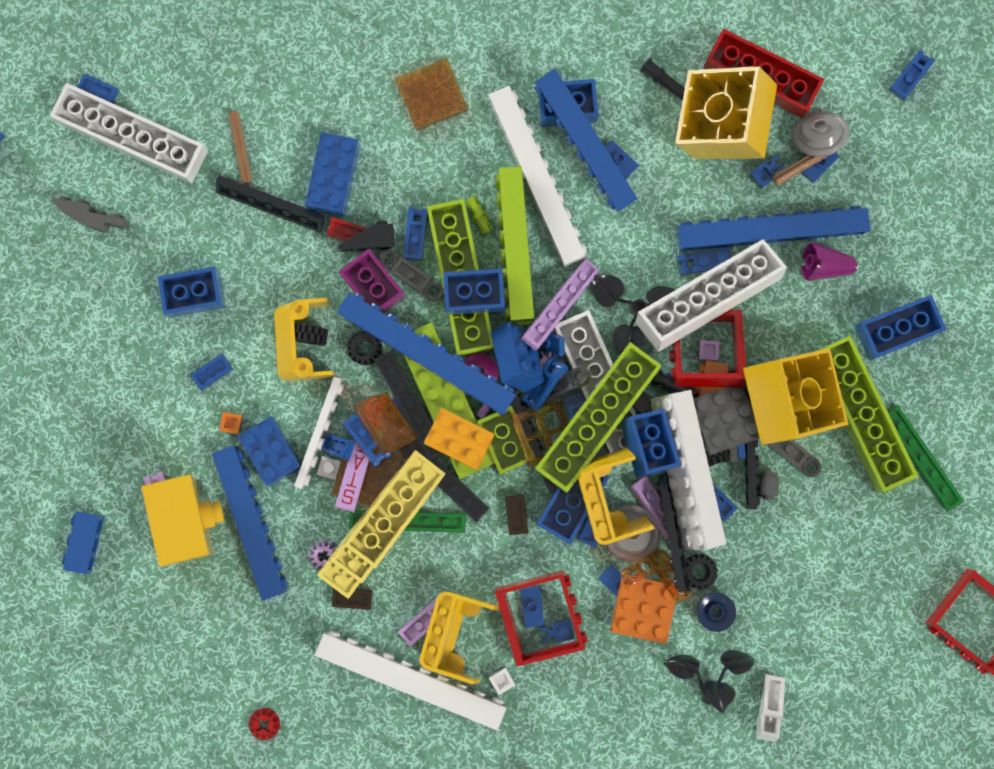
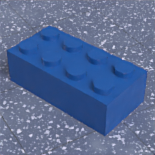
(332, 174)
(900, 327)
(566, 512)

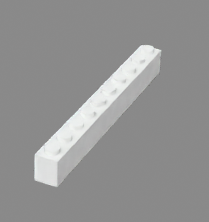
(536, 176)
(411, 680)

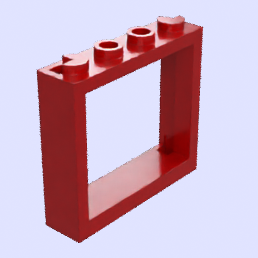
(714, 379)
(511, 628)
(951, 642)

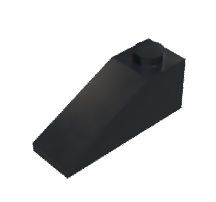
(376, 237)

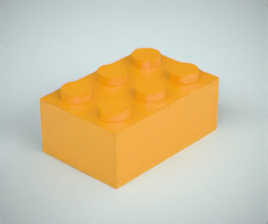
(459, 439)

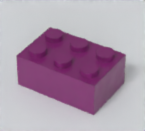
(372, 281)

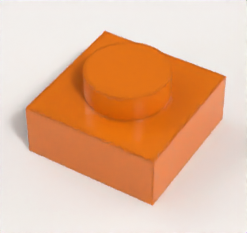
(231, 423)

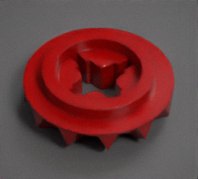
(273, 725)

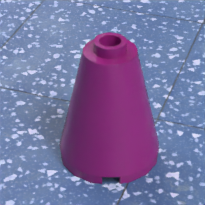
(826, 263)

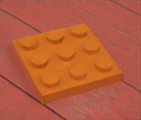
(643, 611)

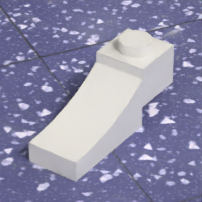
(771, 708)

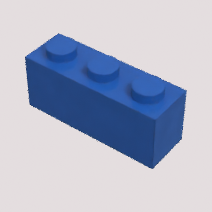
(82, 542)

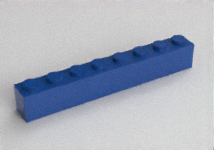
(585, 140)
(249, 522)

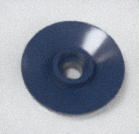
(723, 619)

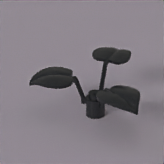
(607, 290)
(714, 693)

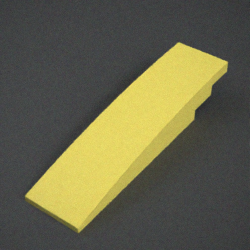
(381, 524)

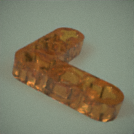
(654, 566)

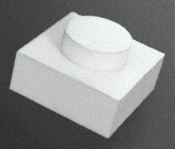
(328, 468)
(502, 681)

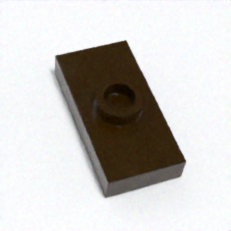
(516, 514)
(358, 600)

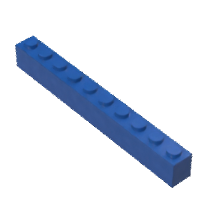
(773, 229)
(426, 354)

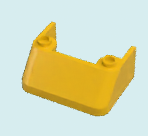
(288, 365)
(607, 525)
(443, 631)

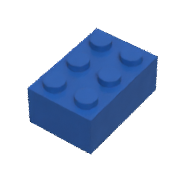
(584, 94)
(474, 291)
(191, 292)
(516, 359)
(651, 443)
(270, 451)

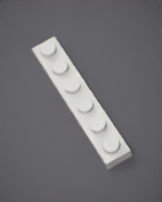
(323, 424)

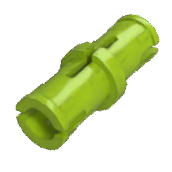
(479, 215)

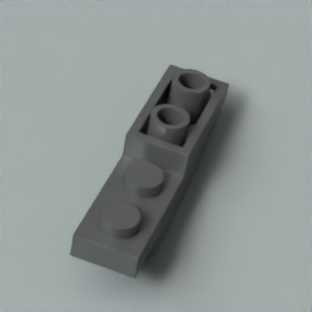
(84, 214)

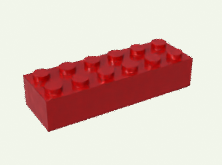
(795, 84)

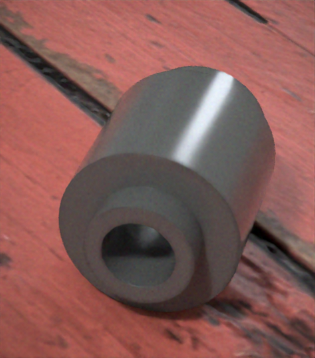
(769, 485)

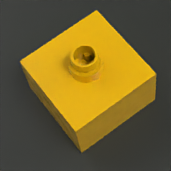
(726, 113)
(795, 396)
(180, 519)

